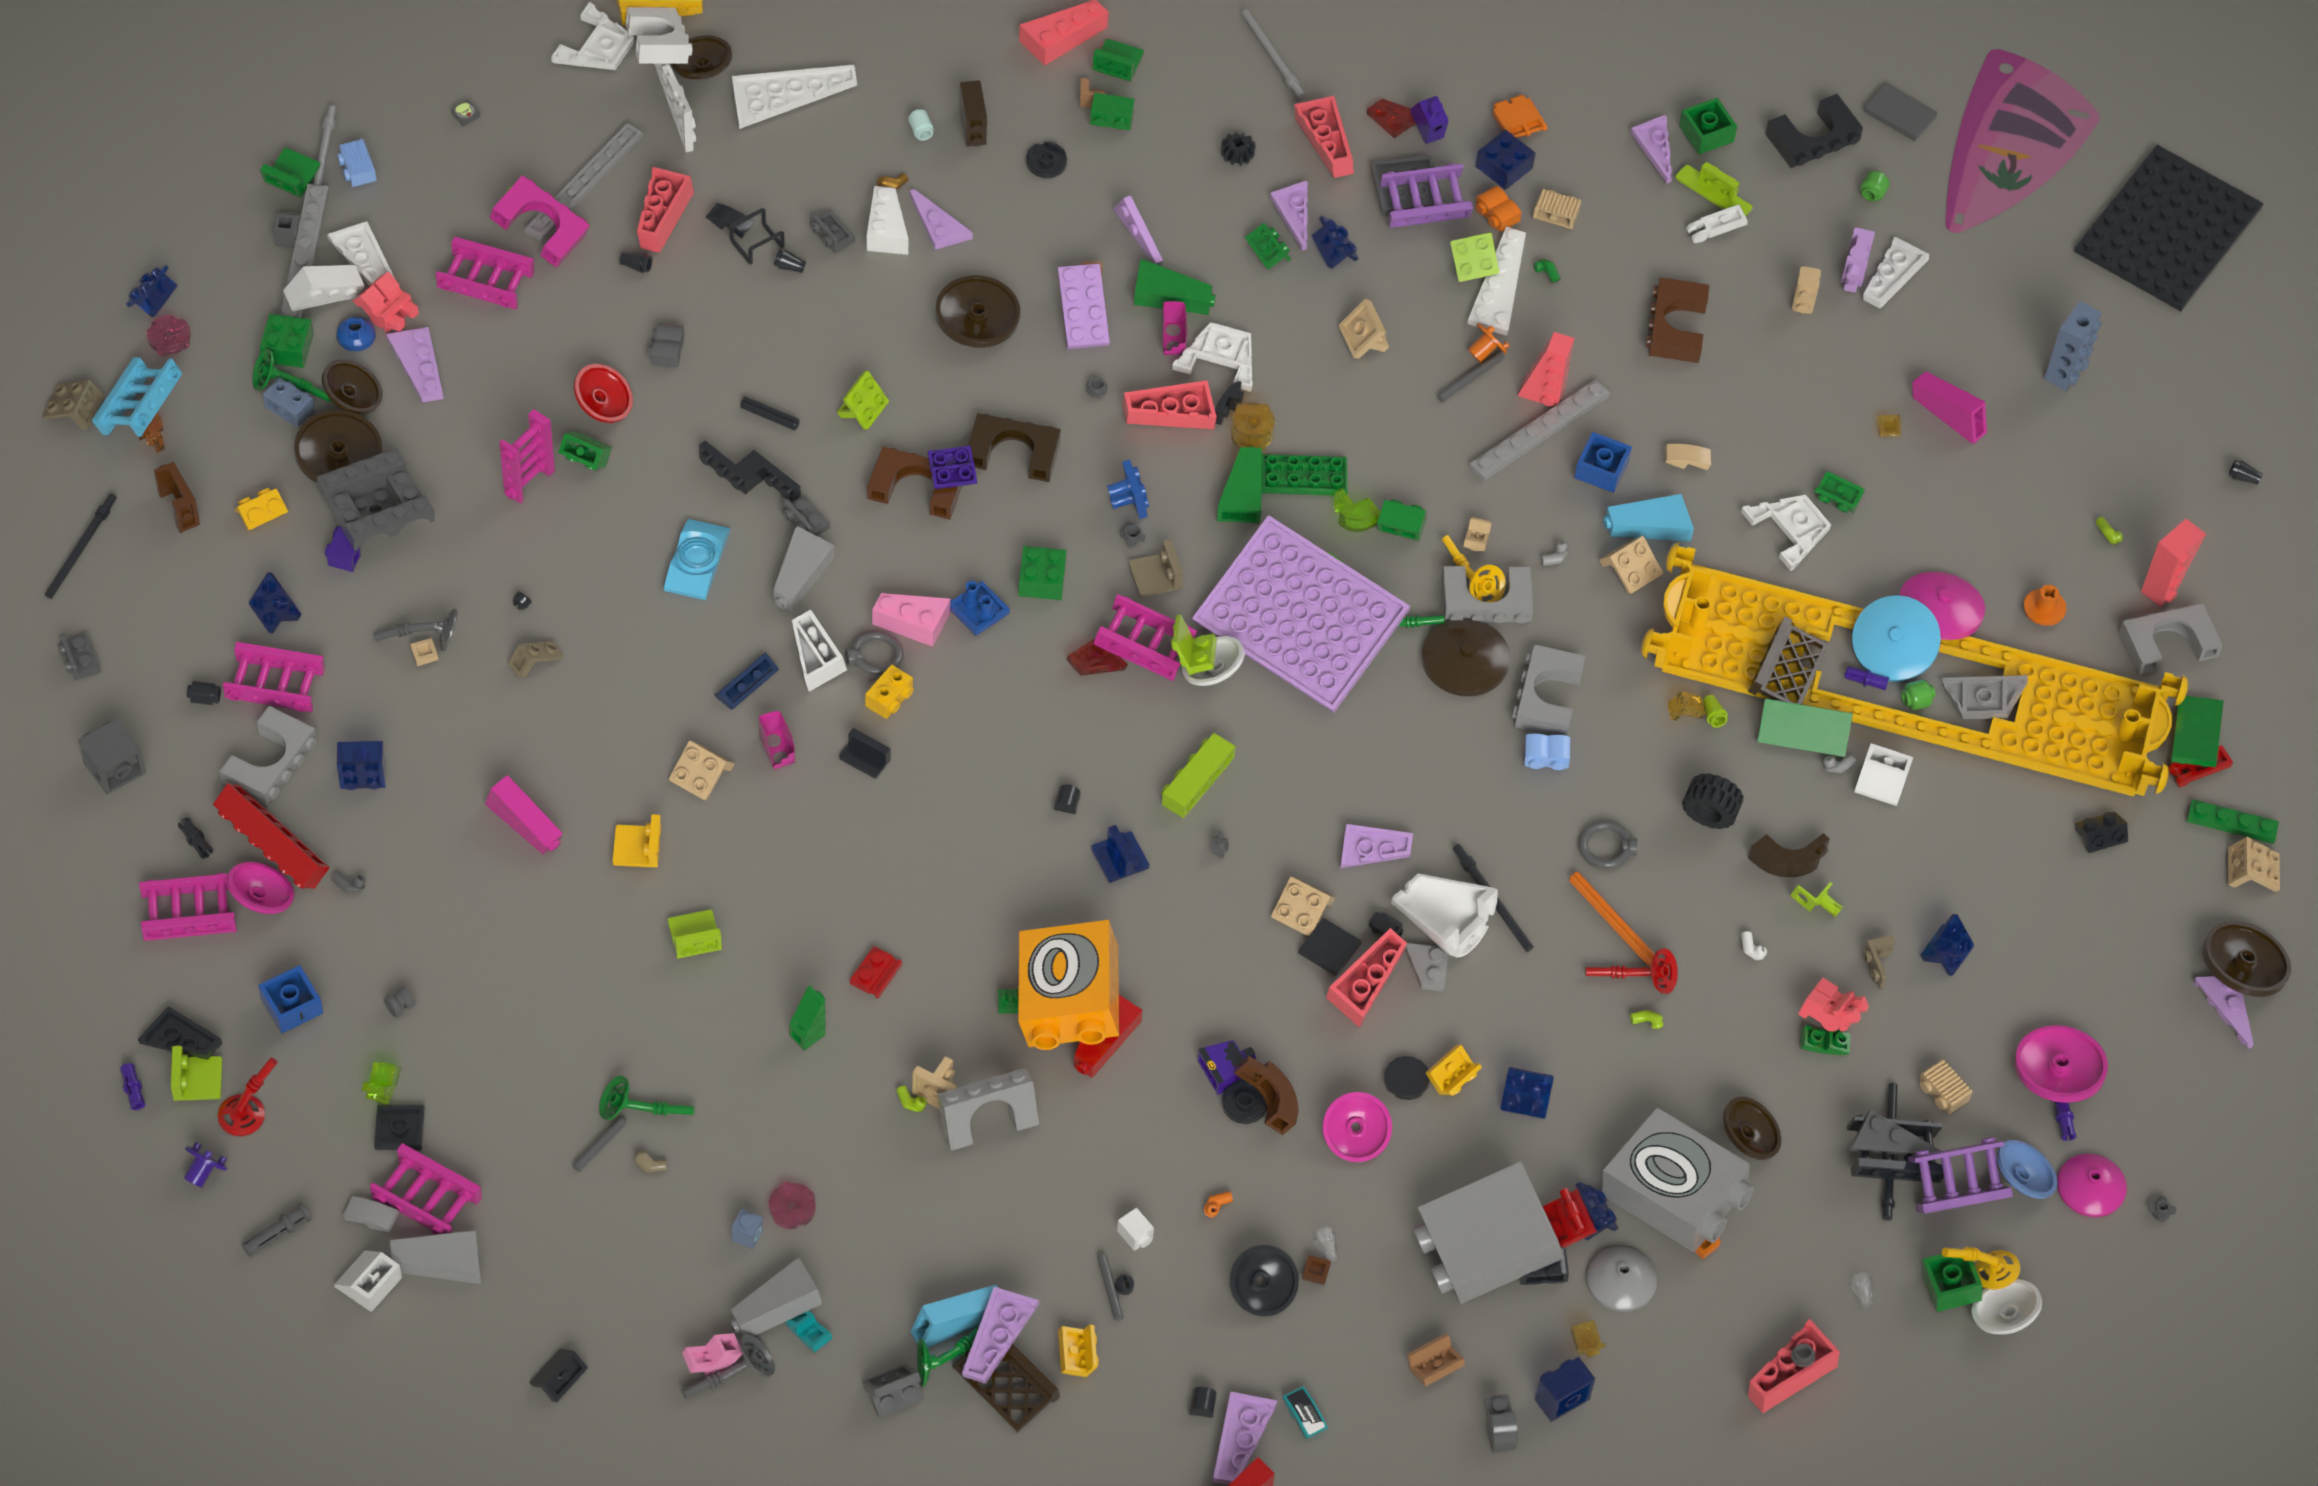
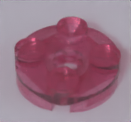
(168, 345)
(789, 1193)

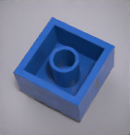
(1603, 462)
(290, 999)

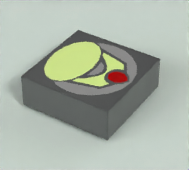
(465, 112)

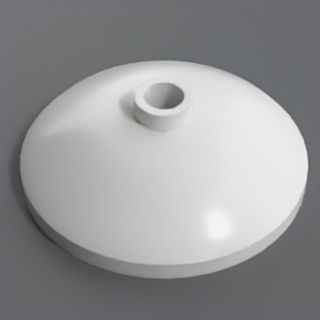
(1227, 661)
(2007, 1308)

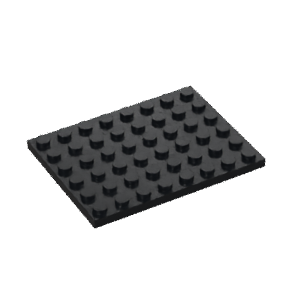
(2168, 228)

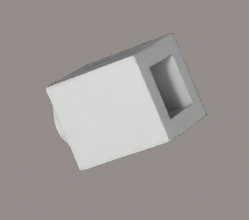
(1135, 1229)

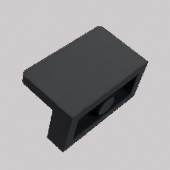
(865, 754)
(559, 1374)

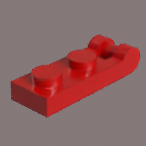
(2197, 771)

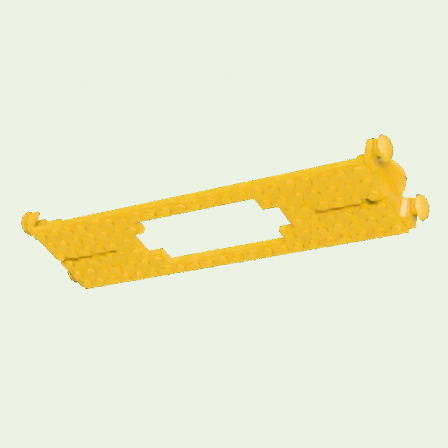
(2067, 717)

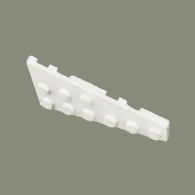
(777, 92)
(678, 105)

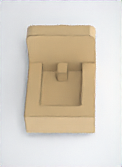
(1477, 534)

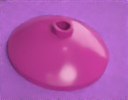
(260, 888)
(1373, 1132)
(2089, 1195)

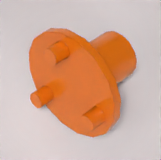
(1486, 344)
(2045, 606)

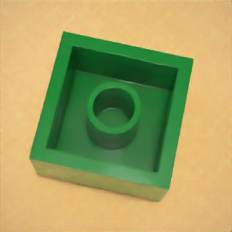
(1708, 126)
(287, 339)
(1042, 572)
(1951, 1282)

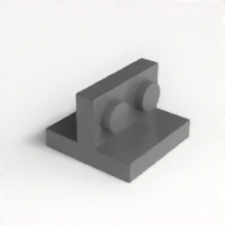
(894, 1389)

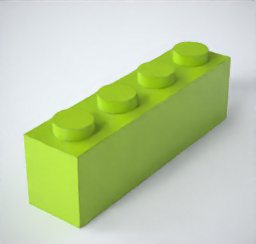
(1198, 775)

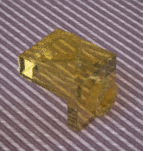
(1686, 704)
(1587, 1338)

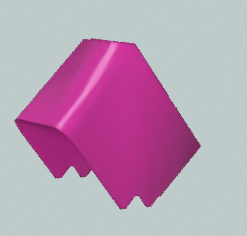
(1174, 314)
(775, 724)

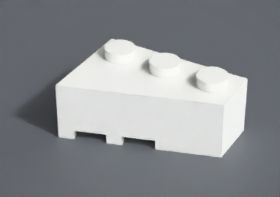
(886, 224)
(322, 286)
(817, 652)

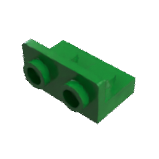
(1266, 245)

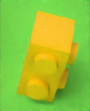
(889, 692)

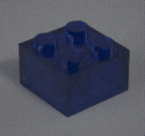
(1505, 159)
(361, 765)
(1564, 1388)

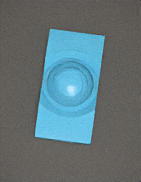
(696, 559)

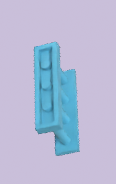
(125, 390)

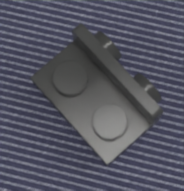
(805, 515)
(79, 655)

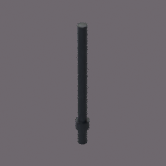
(100, 514)
(1469, 864)

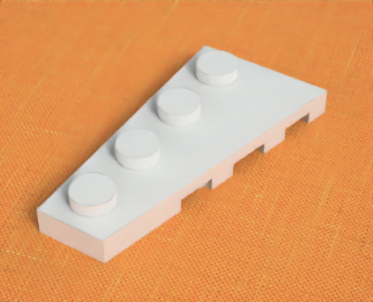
(361, 249)
(1896, 269)

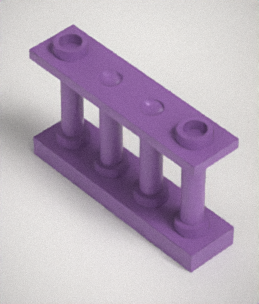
(1421, 214)
(1974, 1193)

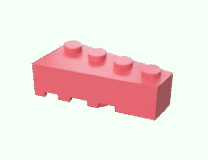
(1171, 406)

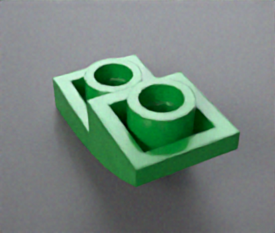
(1826, 1041)

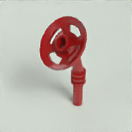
(1656, 971)
(240, 1109)

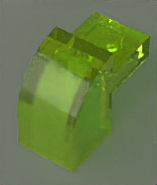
(1356, 516)
(382, 1082)

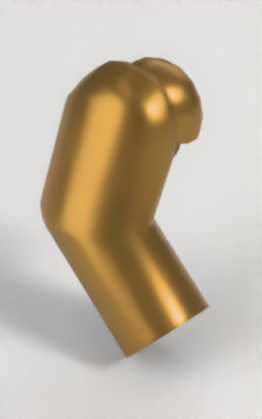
(885, 181)

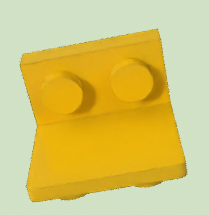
(638, 844)

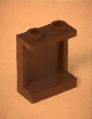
(184, 507)

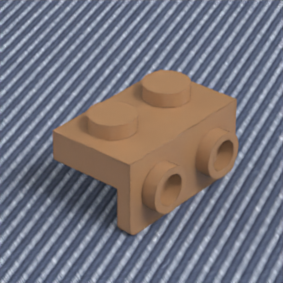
(1434, 1360)

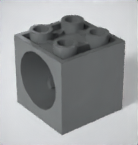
(112, 756)

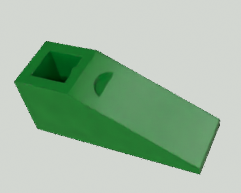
(809, 1019)

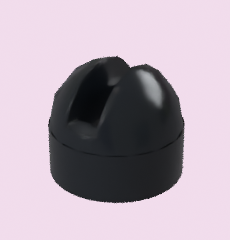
(522, 600)
(1120, 1287)

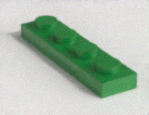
(2232, 821)

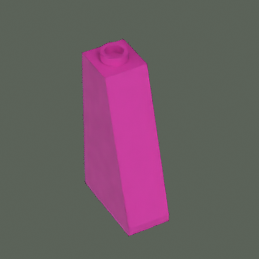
(1952, 405)
(523, 815)

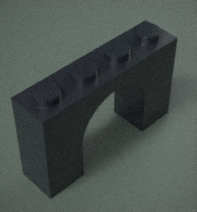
(1799, 148)

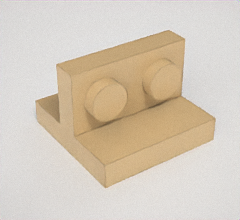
(1364, 330)
(929, 1084)

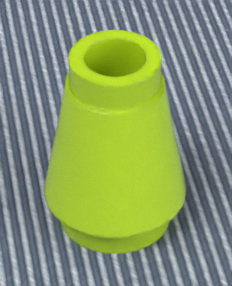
(1715, 713)

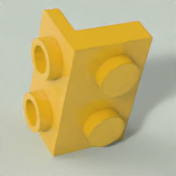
(261, 509)
(1452, 1071)
(1078, 1350)

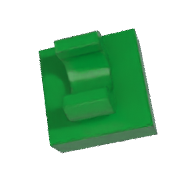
(1008, 1001)

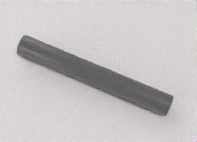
(599, 1144)
(1110, 1287)

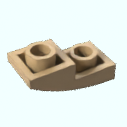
(1684, 454)

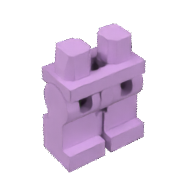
(1857, 259)

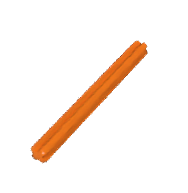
(1612, 918)

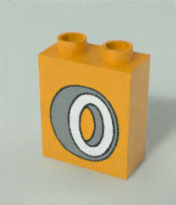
(1068, 984)

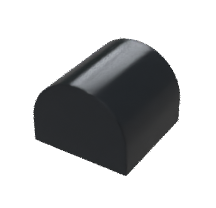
(1067, 799)
(1203, 1402)

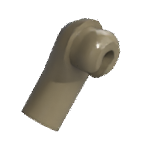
(649, 1165)

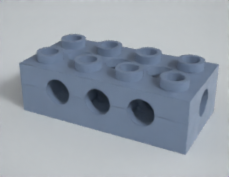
(2073, 346)

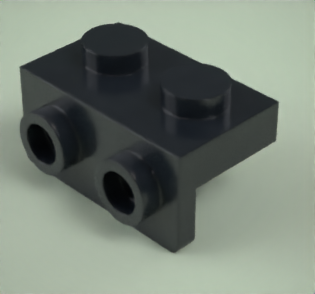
(2103, 831)

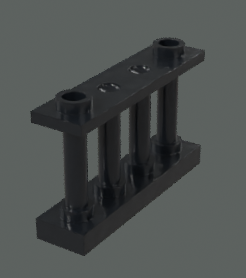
(1897, 1170)

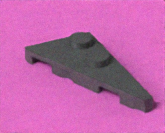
(1882, 1135)

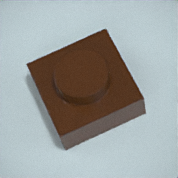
(1316, 1270)

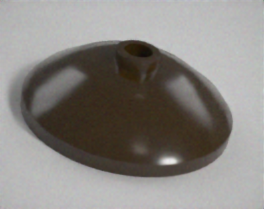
(708, 58)
(351, 386)
(1751, 1128)

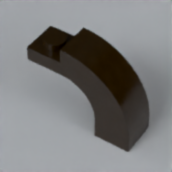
(1788, 862)

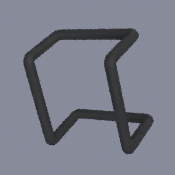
(749, 258)

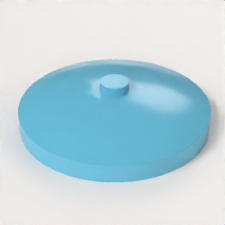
(1896, 638)

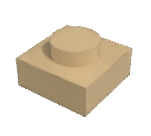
(424, 652)

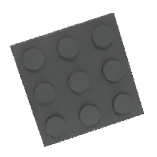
(1379, 168)

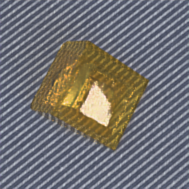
(1889, 425)

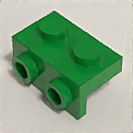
(1839, 492)

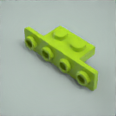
(1713, 186)

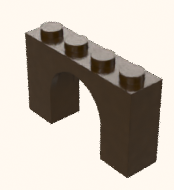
(992, 430)

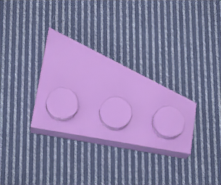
(1373, 845)

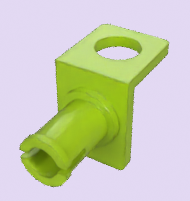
(1823, 900)

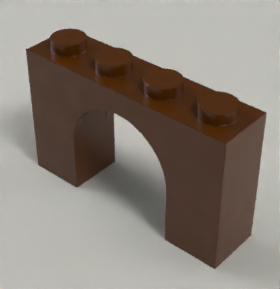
(1665, 340)
(895, 465)

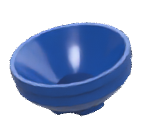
(359, 339)

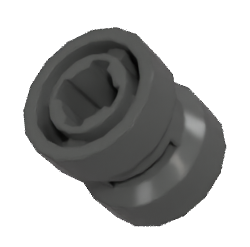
(399, 1001)

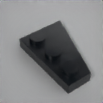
(177, 1030)

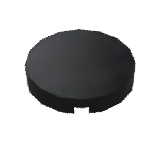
(1046, 160)
(1406, 1077)
(1243, 1103)

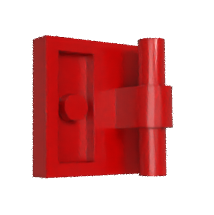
(1569, 1218)

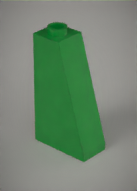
(1161, 285)
(1243, 489)

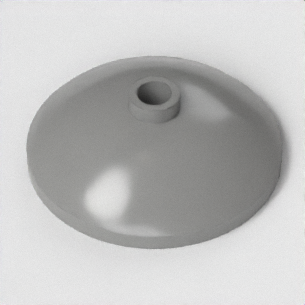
(1621, 1290)

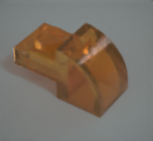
(153, 435)

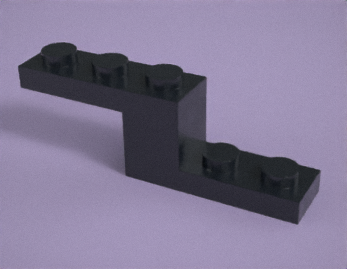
(749, 472)

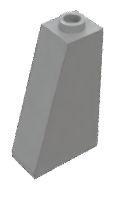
(801, 568)
(439, 1256)
(776, 1301)

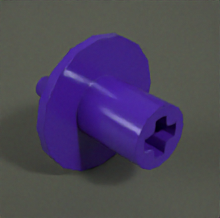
(202, 1165)

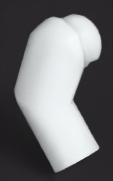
(1750, 949)

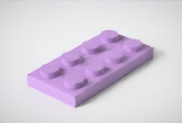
(1083, 306)

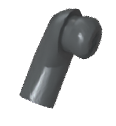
(346, 885)

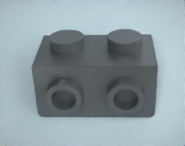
(831, 231)

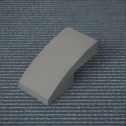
(372, 1213)

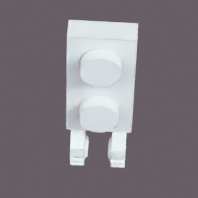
(1717, 223)

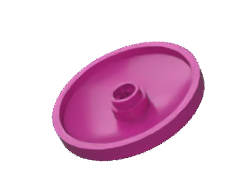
(1950, 599)
(2061, 1064)

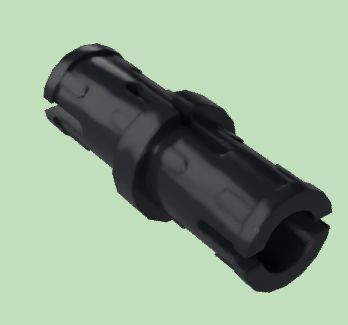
(195, 838)

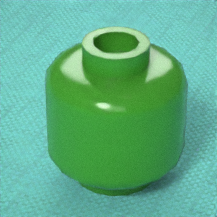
(1874, 186)
(1918, 695)

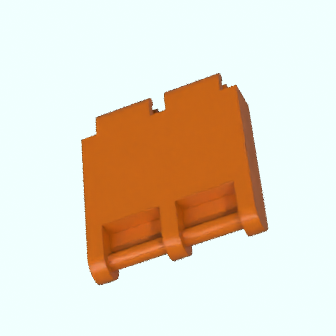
(1519, 116)

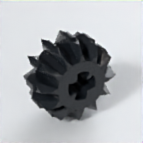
(1238, 148)

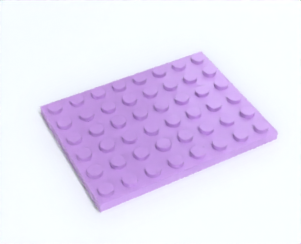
(1302, 613)

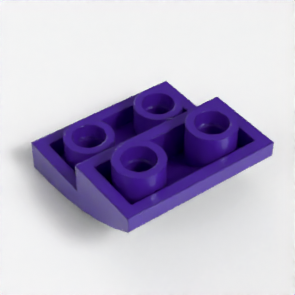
(952, 467)

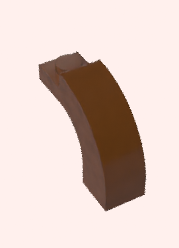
(1276, 1090)

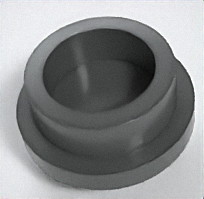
(1096, 387)
(1803, 1355)

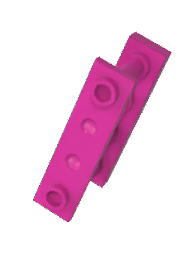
(490, 256)
(541, 457)
(1134, 652)
(276, 658)
(186, 926)
(427, 1170)

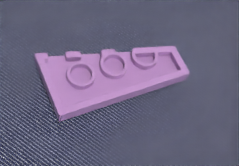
(418, 361)
(999, 1328)
(1241, 1432)

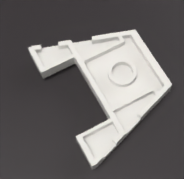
(603, 48)
(1223, 347)
(1797, 519)

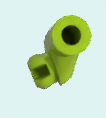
(2112, 536)
(1647, 1016)
(914, 1104)

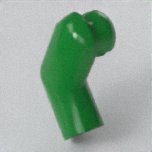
(1547, 267)

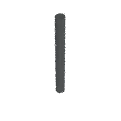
(1470, 376)

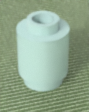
(921, 124)

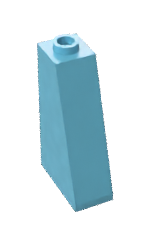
(1654, 519)
(951, 1316)

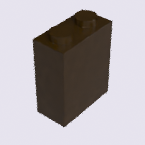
(973, 113)

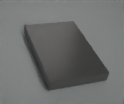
(1900, 111)

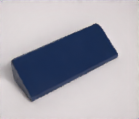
(747, 681)

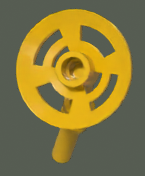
(1485, 583)
(1994, 1266)

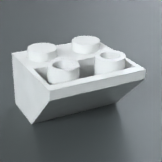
(1883, 774)
(369, 1279)

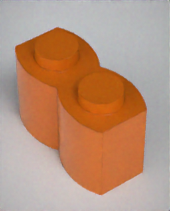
(1498, 209)

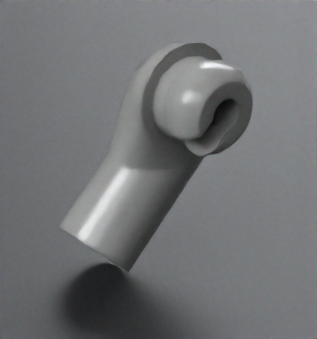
(1558, 555)

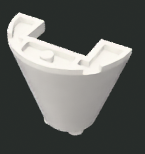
(1448, 911)

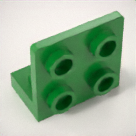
(1117, 59)
(291, 172)

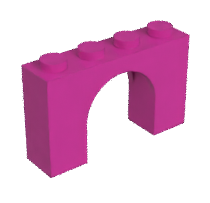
(526, 197)

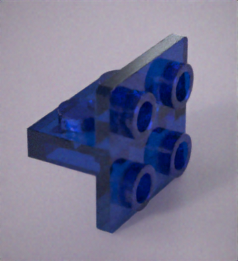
(1334, 243)
(152, 291)
(273, 604)
(1119, 855)
(1949, 945)
(1527, 1092)
(1596, 1205)

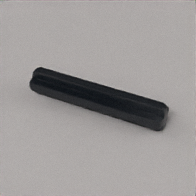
(770, 413)

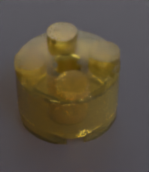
(1253, 425)

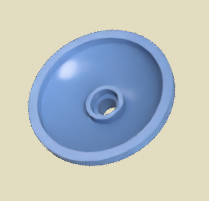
(2026, 1169)

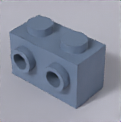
(288, 402)

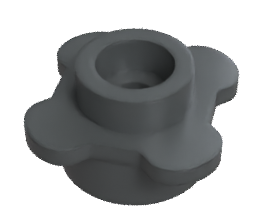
(1132, 530)
(1219, 845)
(2157, 1213)

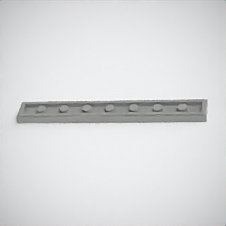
(588, 177)

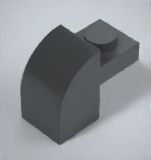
(1502, 1423)

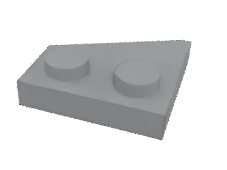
(1429, 965)

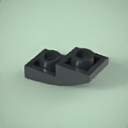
(724, 216)
(1229, 402)

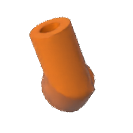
(1215, 1201)

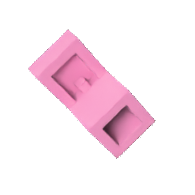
(716, 1356)

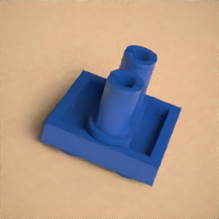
(1129, 491)
(978, 607)

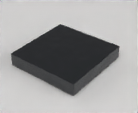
(1329, 947)
(399, 1125)

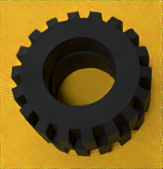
(1712, 801)

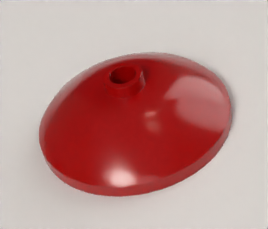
(603, 393)

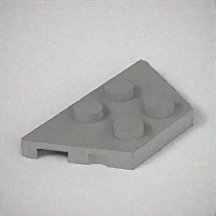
(1985, 696)

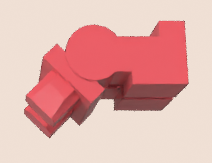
(395, 307)
(1832, 1007)

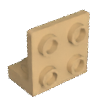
(1633, 564)
(699, 769)
(2253, 862)
(1301, 906)

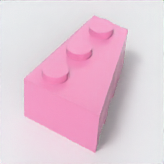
(912, 616)

